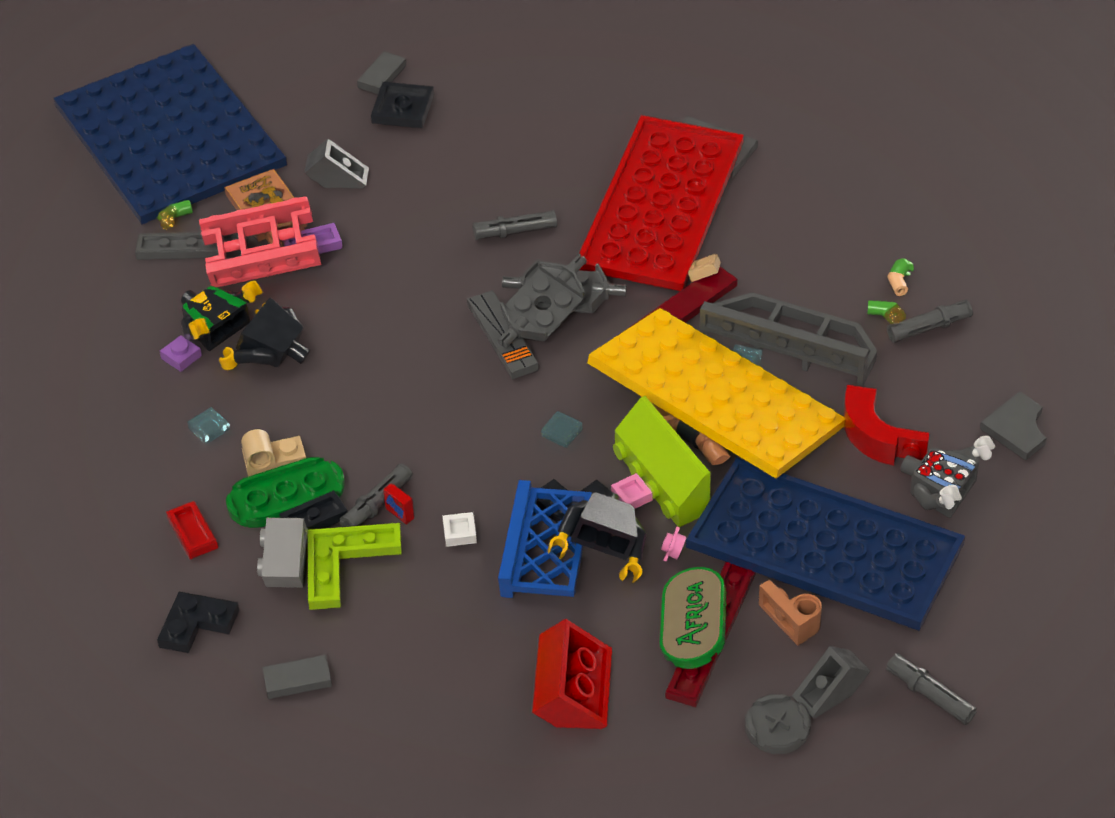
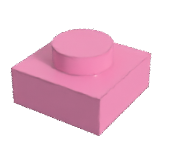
(632, 491)

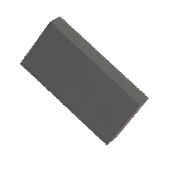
(383, 69)
(297, 676)

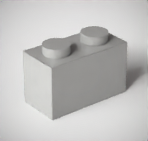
(283, 552)

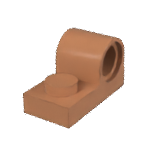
(796, 617)

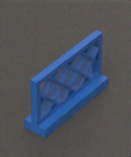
(518, 543)

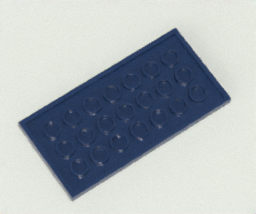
(827, 543)

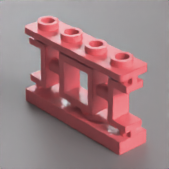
(264, 259)

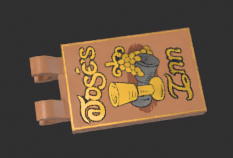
(258, 191)

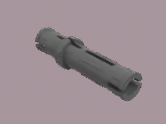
(517, 224)
(940, 317)
(368, 505)
(920, 680)

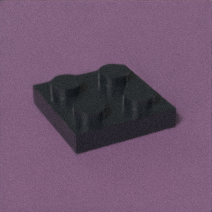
(402, 104)

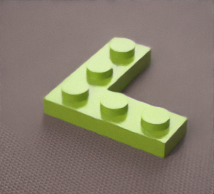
(332, 544)

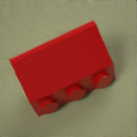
(572, 678)

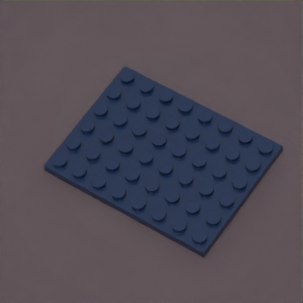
(168, 132)

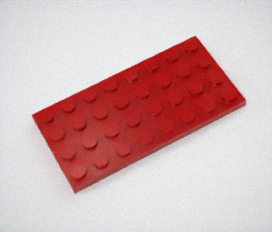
(661, 202)

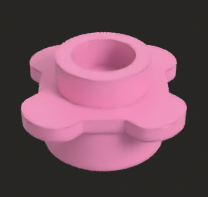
(673, 544)

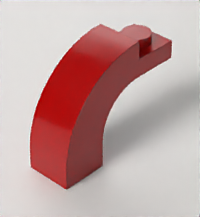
(873, 435)

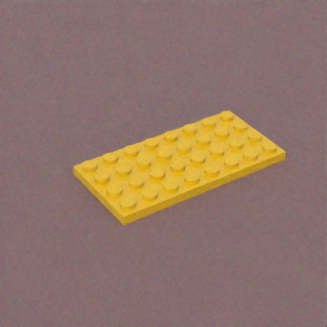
(717, 392)

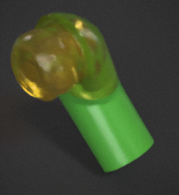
(172, 211)
(889, 310)

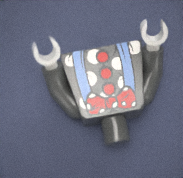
(946, 475)

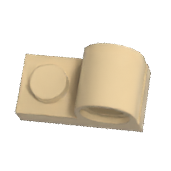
(264, 455)

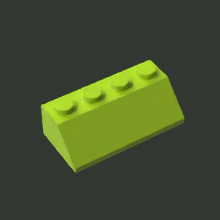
(663, 463)

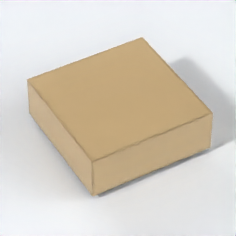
(704, 267)

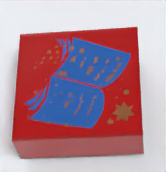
(398, 503)

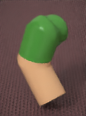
(897, 274)

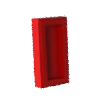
(192, 530)

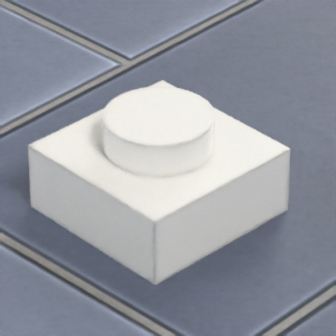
(459, 529)

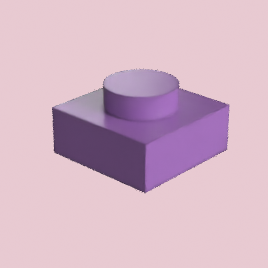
(180, 353)

